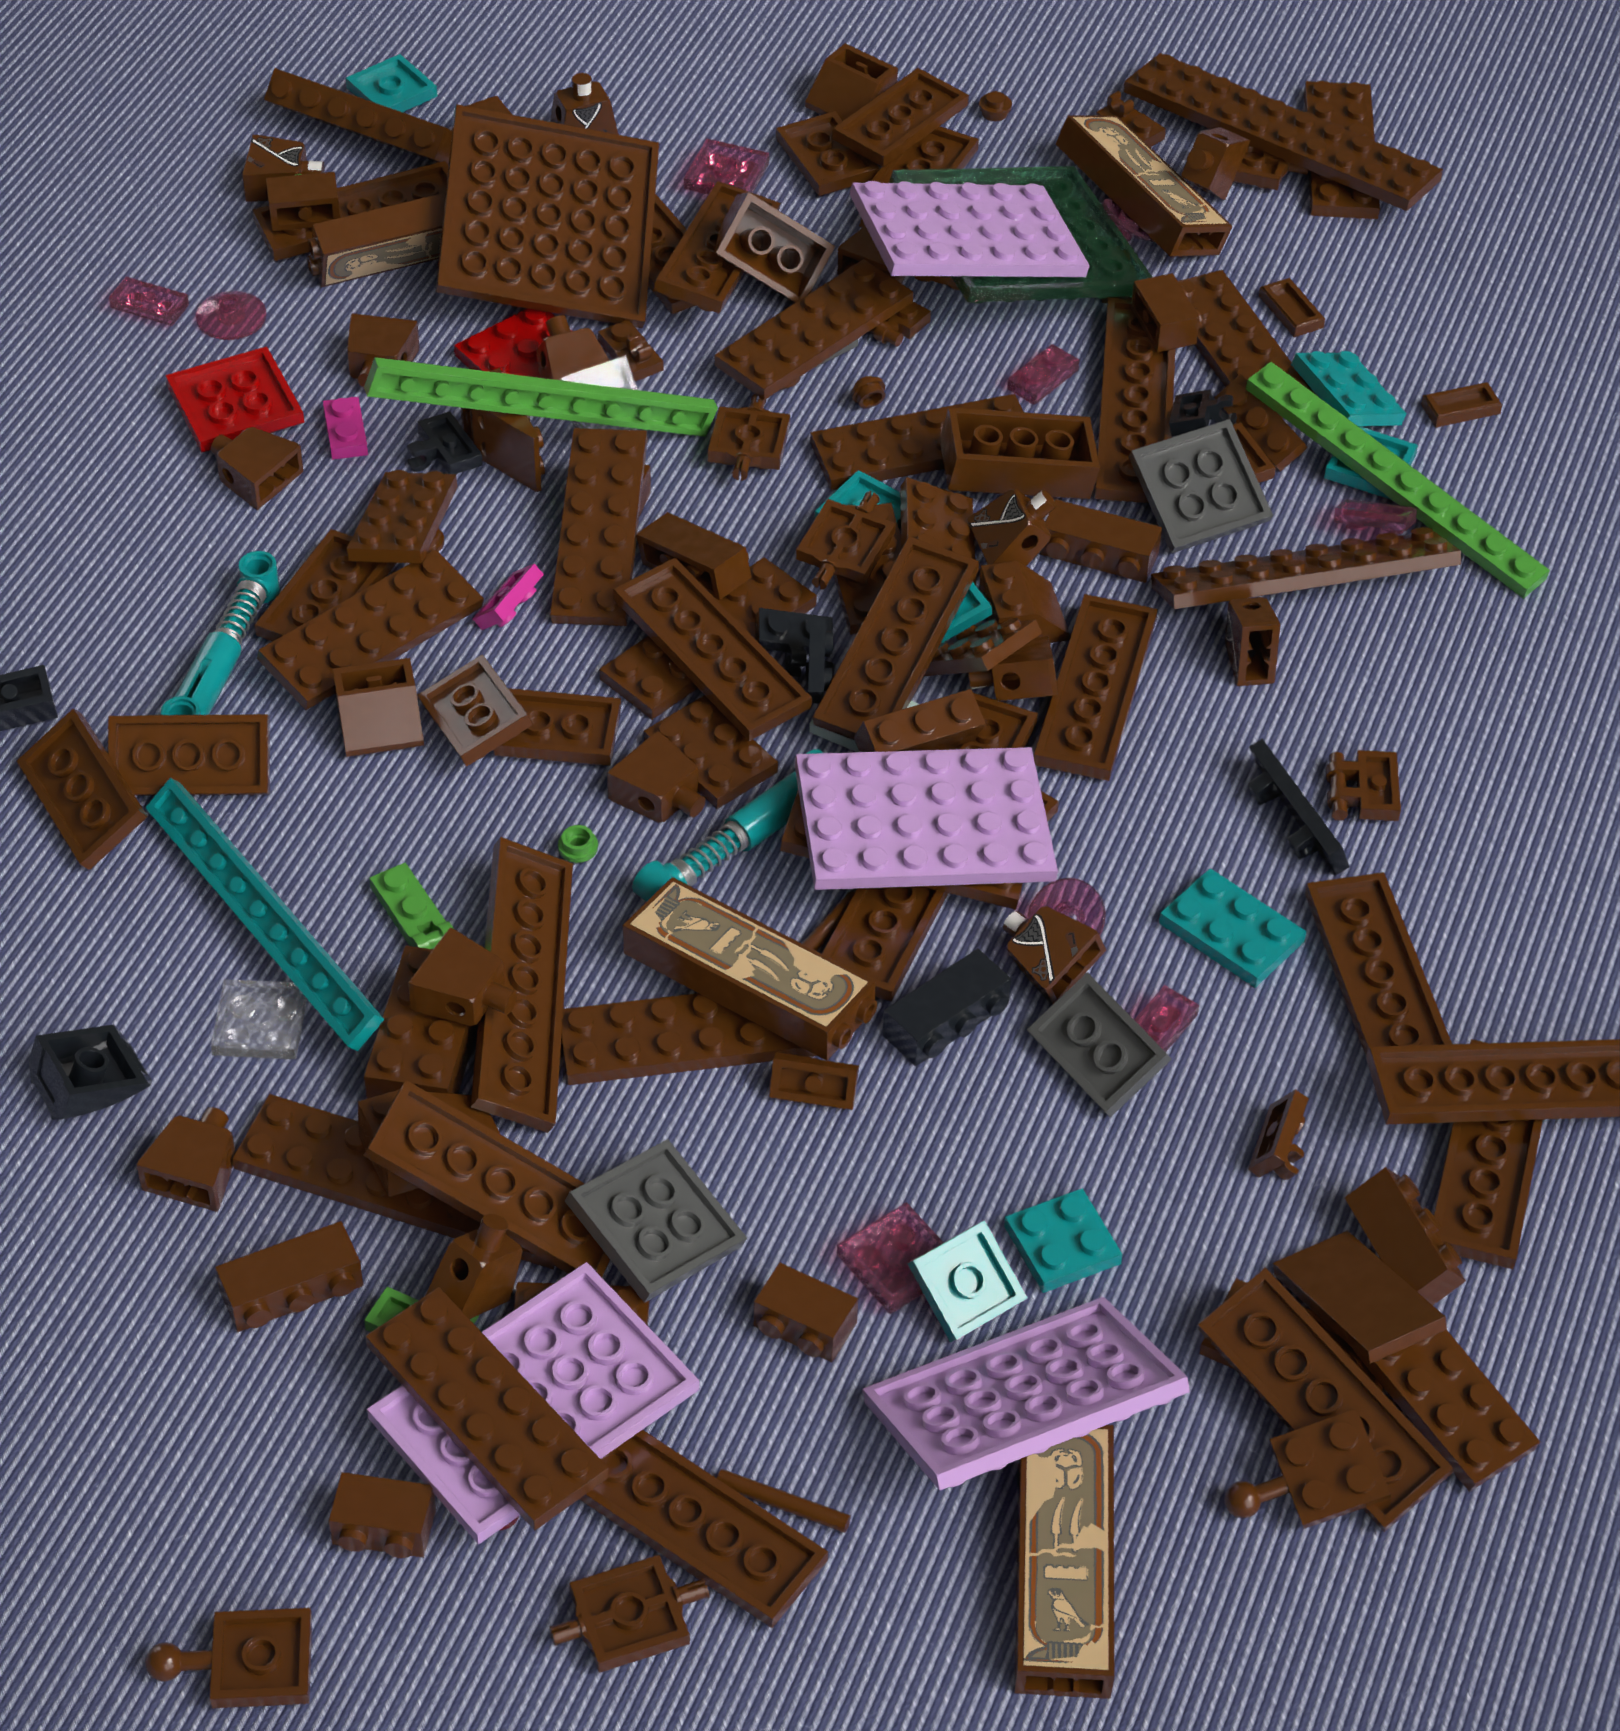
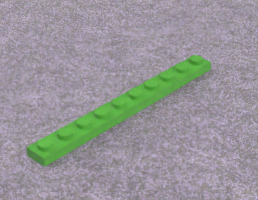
(539, 397)
(1398, 480)

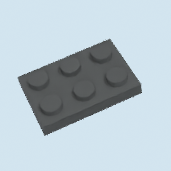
(1099, 1044)

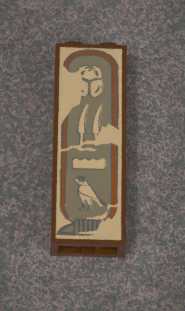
(1143, 185)
(376, 240)
(750, 968)
(1066, 1569)

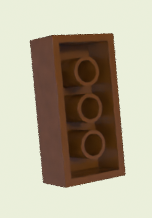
(1020, 452)
(415, 1044)

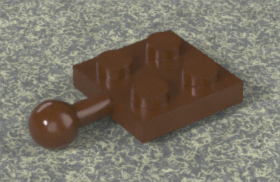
(1323, 1468)
(253, 1660)

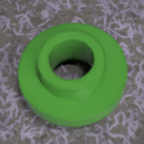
(577, 844)

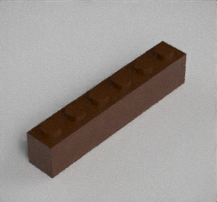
(359, 116)

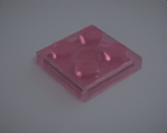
(728, 164)
(881, 1255)

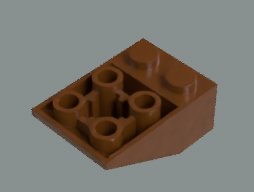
(507, 443)

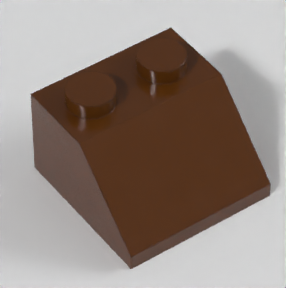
(1022, 594)

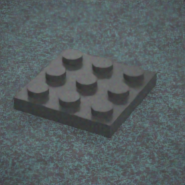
(1200, 486)
(655, 1220)

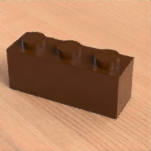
(1102, 541)
(708, 556)
(925, 726)
(1406, 1234)
(289, 1276)

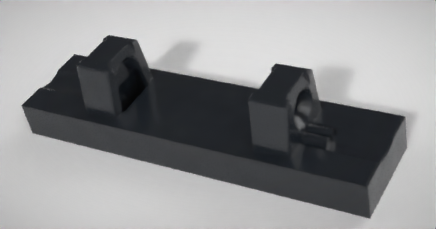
(1314, 833)

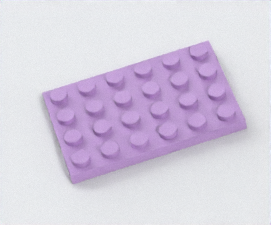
(968, 230)
(924, 818)
(587, 1362)
(1024, 1392)

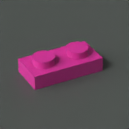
(345, 428)
(513, 591)

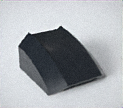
(85, 1070)

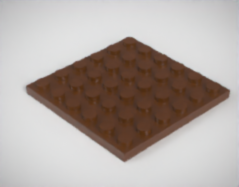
(548, 217)

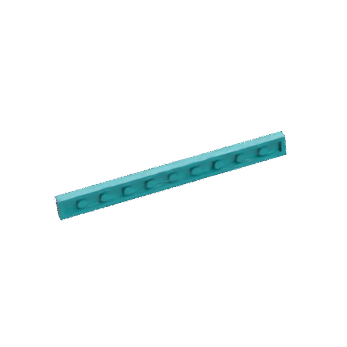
(265, 915)

